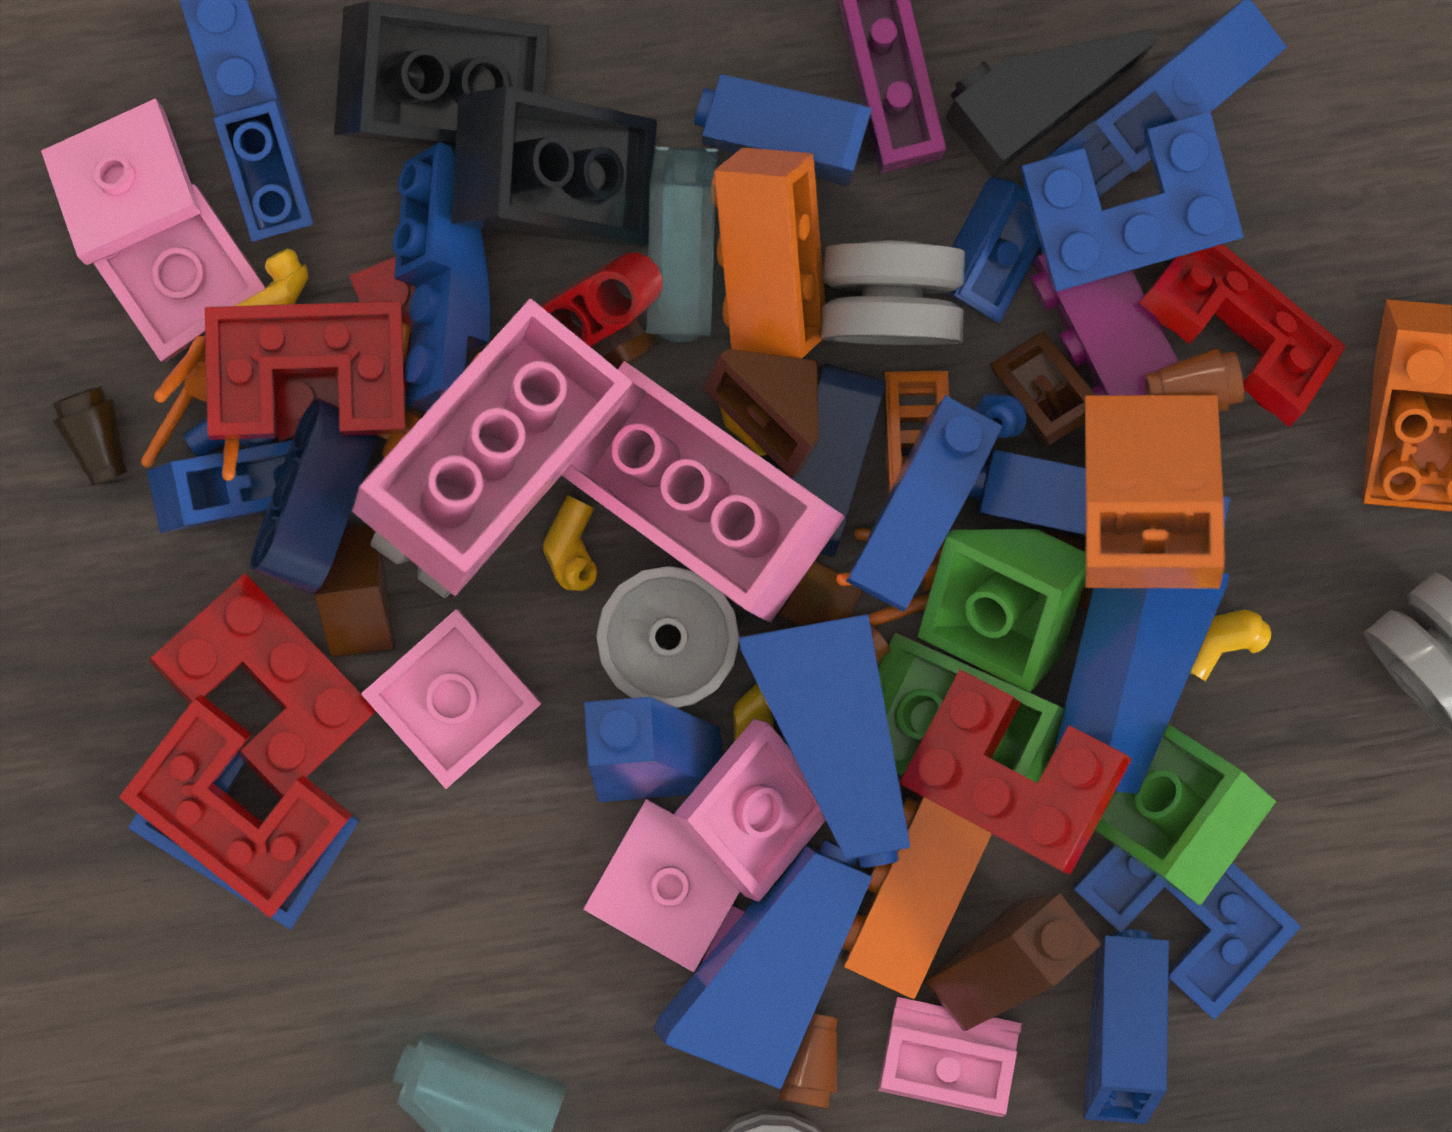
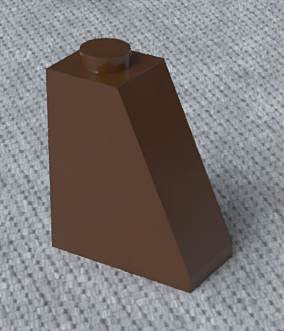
(1012, 960)

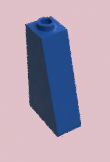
(1035, 492)
(1134, 667)
(834, 718)
(769, 971)

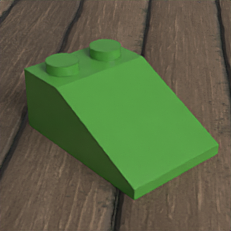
(915, 685)

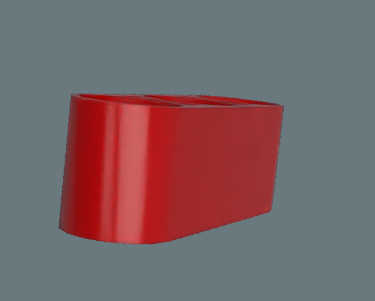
(599, 301)

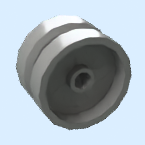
(892, 287)
(629, 636)
(1420, 651)

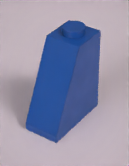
(784, 120)
(647, 749)
(1128, 1029)

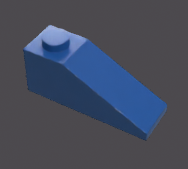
(195, 493)
(924, 502)

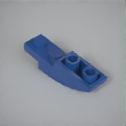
(1180, 87)
(249, 116)
(449, 275)

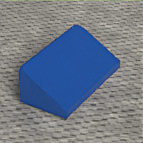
(998, 248)

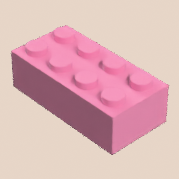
(491, 447)
(704, 497)

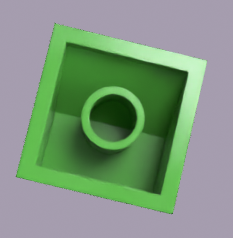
(1005, 601)
(1187, 816)

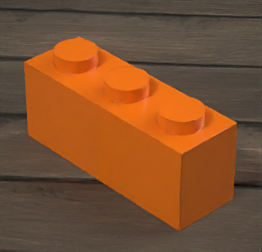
(770, 251)
(914, 898)

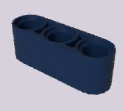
(846, 420)
(311, 500)

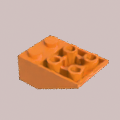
(1411, 409)
(1153, 492)

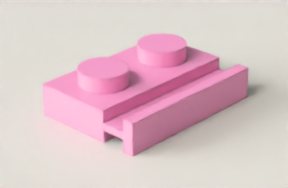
(944, 1065)

